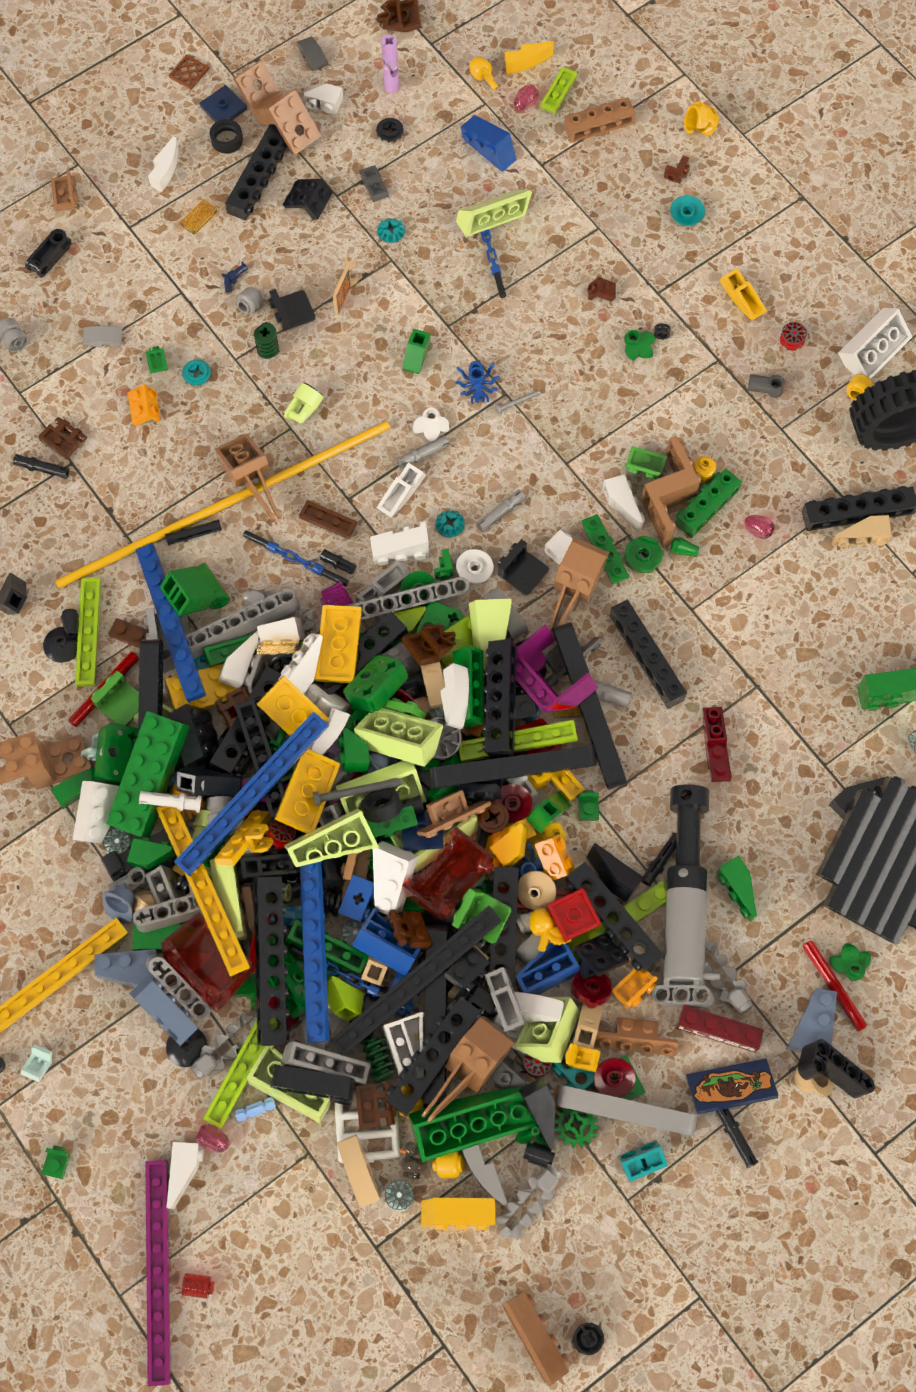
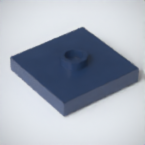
(223, 105)
(413, 842)

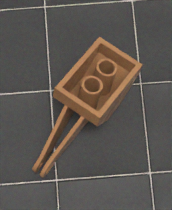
(243, 463)
(578, 576)
(473, 1061)

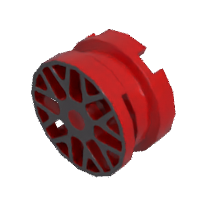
(793, 336)
(280, 833)
(535, 1067)

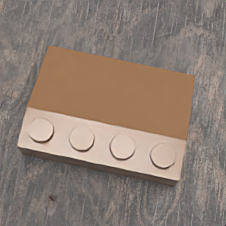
(536, 1339)

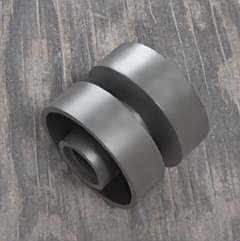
(449, 740)

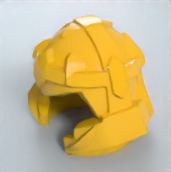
(701, 119)

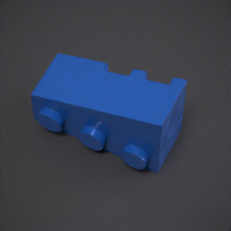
(378, 941)

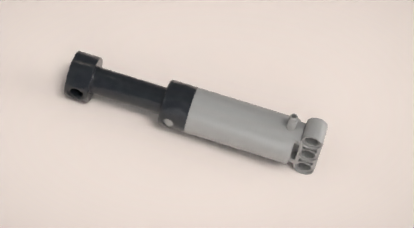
(686, 906)

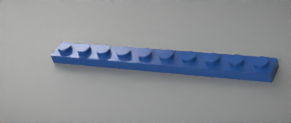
(171, 625)
(251, 794)
(314, 953)

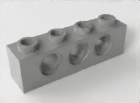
(319, 1060)

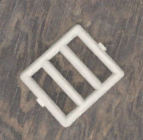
(393, 1132)

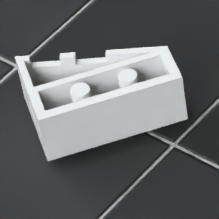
(400, 546)
(391, 870)
(402, 1043)

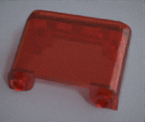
(449, 875)
(198, 961)

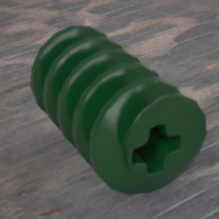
(266, 340)
(379, 1059)

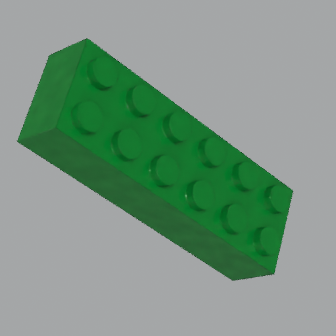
(147, 770)

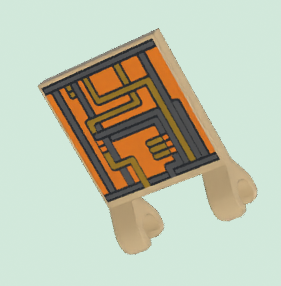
(344, 285)

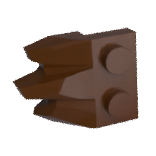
(400, 15)
(429, 644)

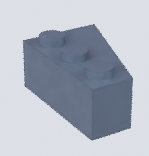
(124, 967)
(164, 1010)
(815, 1021)

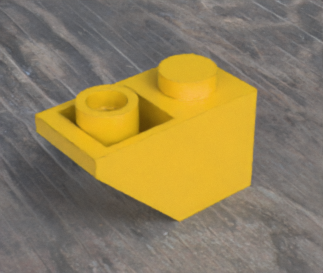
(511, 847)

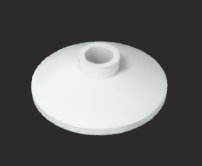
(474, 559)

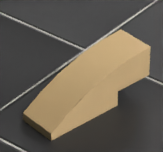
(359, 1171)

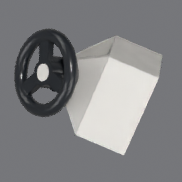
(281, 630)

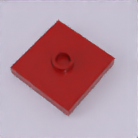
(573, 914)

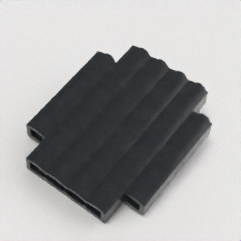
(875, 861)

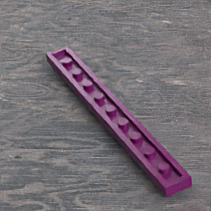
(157, 1274)

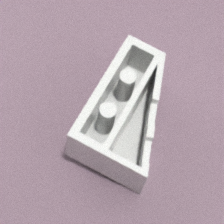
(93, 811)

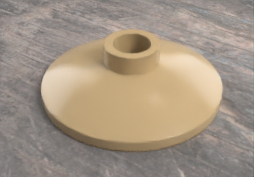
(542, 884)

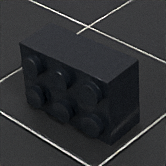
(201, 738)

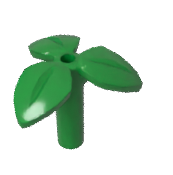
(525, 1136)

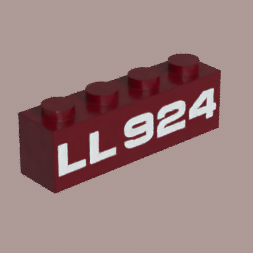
(720, 1029)

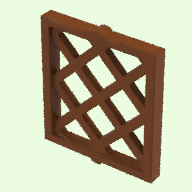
(179, 66)

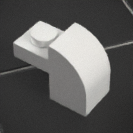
(324, 701)

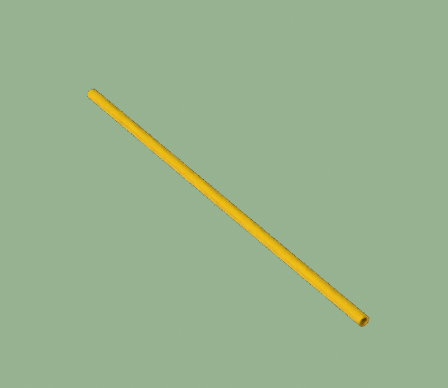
(222, 504)

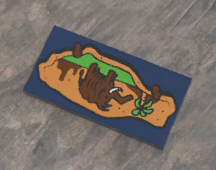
(731, 1086)

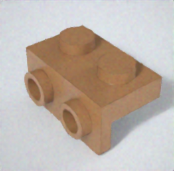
(63, 192)

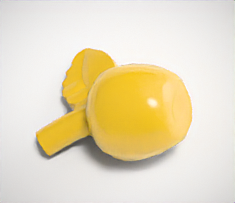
(481, 70)
(543, 925)

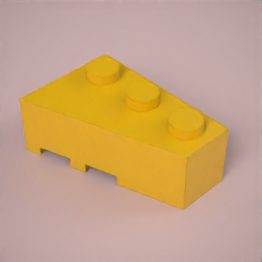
(458, 1213)

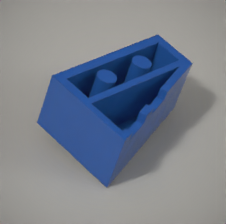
(489, 141)
(547, 970)

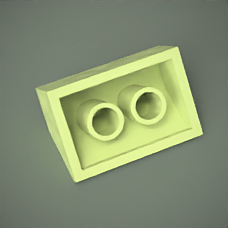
(549, 1039)

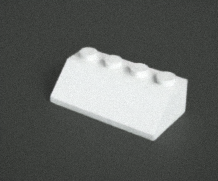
(876, 343)

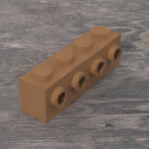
(599, 119)

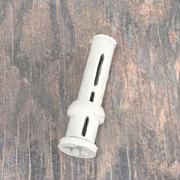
(178, 801)

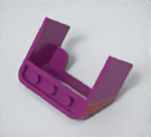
(532, 660)

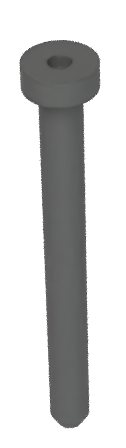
(318, 798)

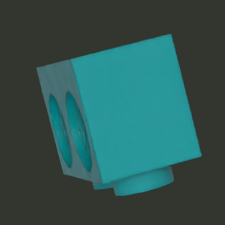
(570, 1073)
(643, 1160)

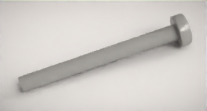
(498, 408)

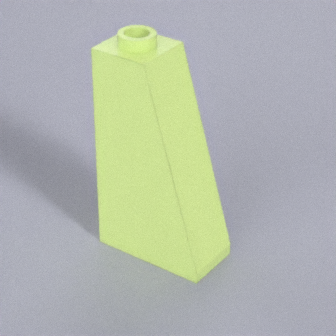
(489, 623)

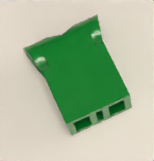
(194, 590)

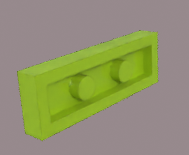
(558, 90)

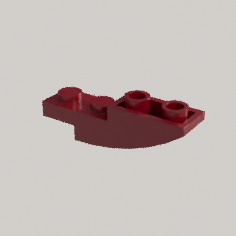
(716, 744)

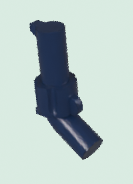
(232, 276)

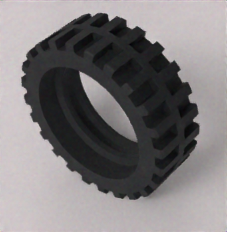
(878, 414)

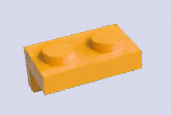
(143, 405)
(554, 857)
(634, 987)

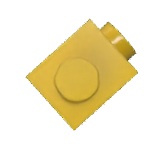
(582, 1058)

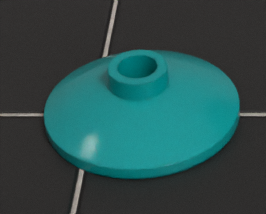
(689, 205)

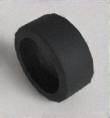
(226, 125)
(377, 813)

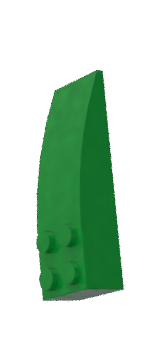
(887, 689)
(470, 1122)

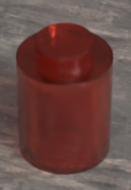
(197, 1286)

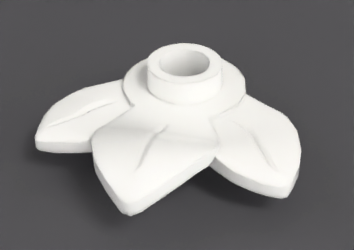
(431, 427)

